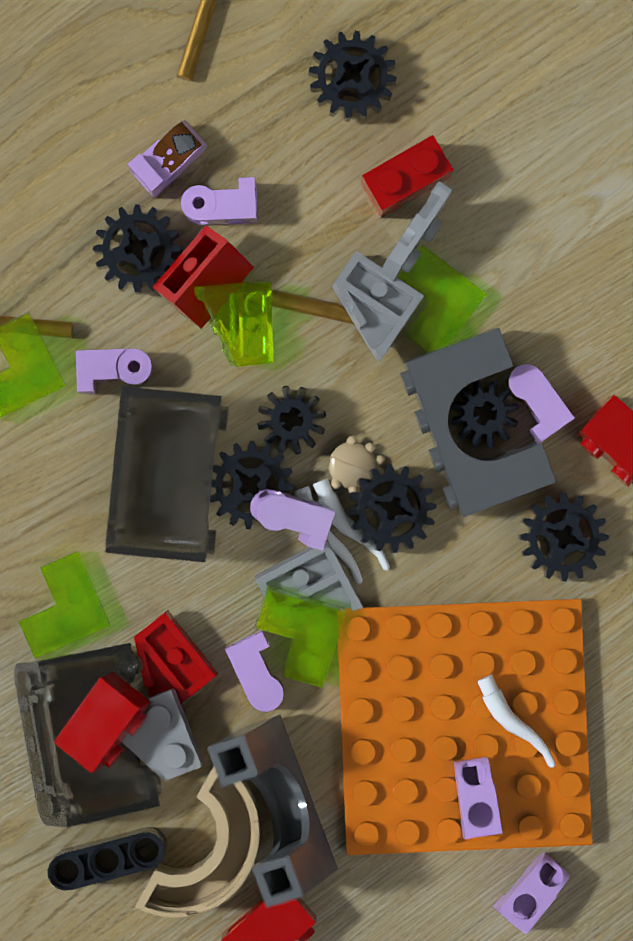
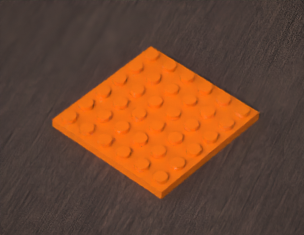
(418, 709)

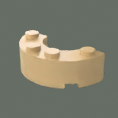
(217, 877)

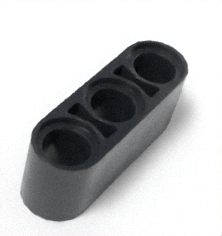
(93, 872)

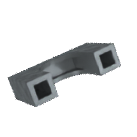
(471, 480)
(300, 847)

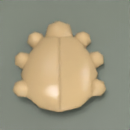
(353, 462)

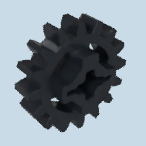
(341, 62)
(120, 257)
(264, 471)
(398, 491)
(569, 519)

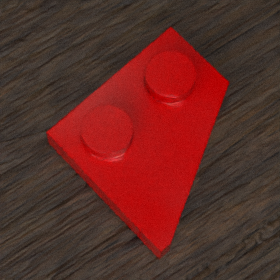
(171, 659)

